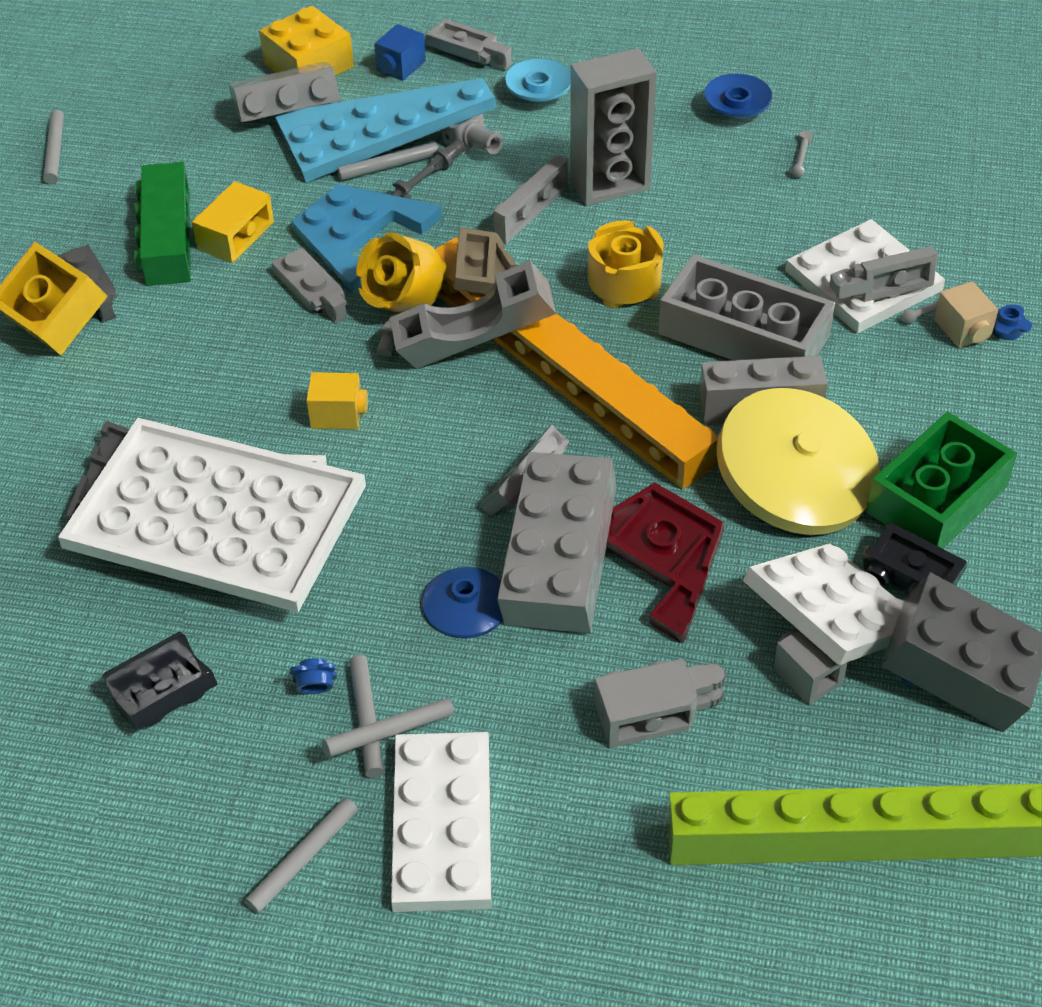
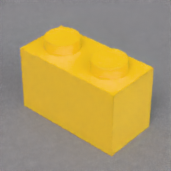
(233, 222)

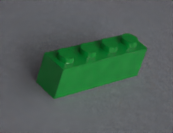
(164, 224)

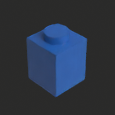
(400, 52)

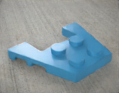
(351, 217)

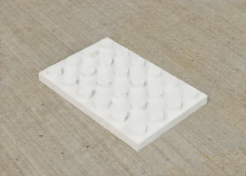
(215, 513)

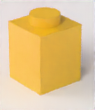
(335, 400)

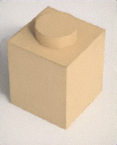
(965, 314)

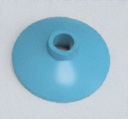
(538, 79)

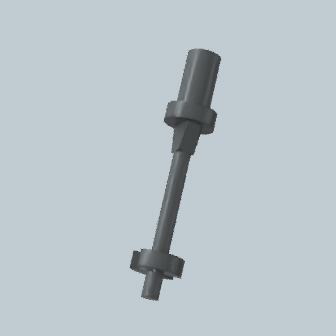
(441, 160)

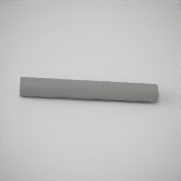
(53, 147)
(386, 161)
(366, 714)
(387, 727)
(300, 855)

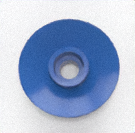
(738, 95)
(462, 614)

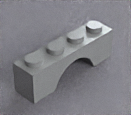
(434, 333)

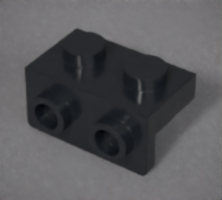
(906, 559)
(158, 681)

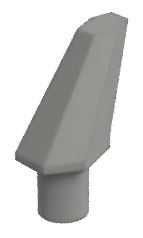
(386, 342)

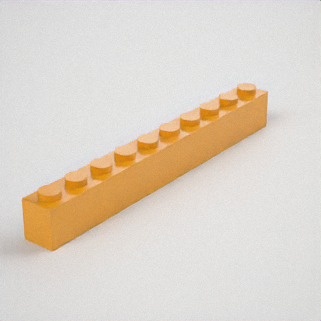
(603, 389)

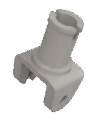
(473, 134)

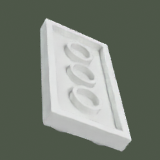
(441, 823)

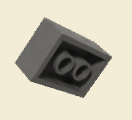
(966, 652)

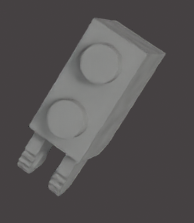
(655, 699)

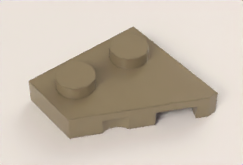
(479, 259)

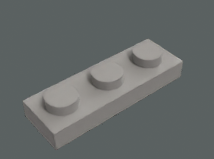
(531, 199)

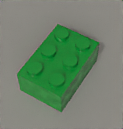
(941, 481)

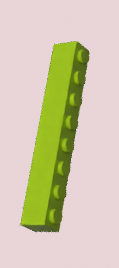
(855, 824)

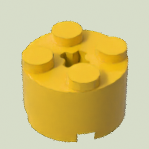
(625, 263)
(399, 273)

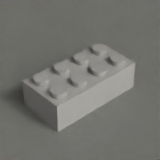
(612, 126)
(743, 314)
(558, 542)

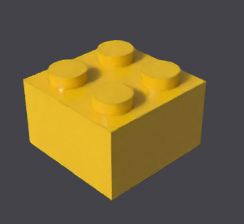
(306, 40)
(49, 298)

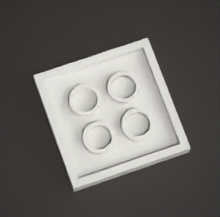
(843, 251)
(829, 601)

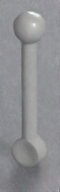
(805, 138)
(909, 316)

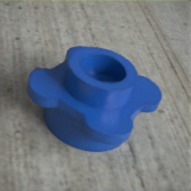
(1011, 322)
(313, 676)

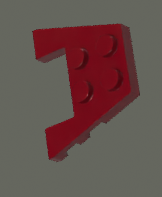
(671, 544)

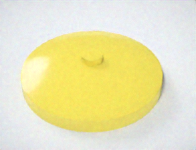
(797, 461)

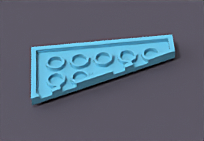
(365, 127)

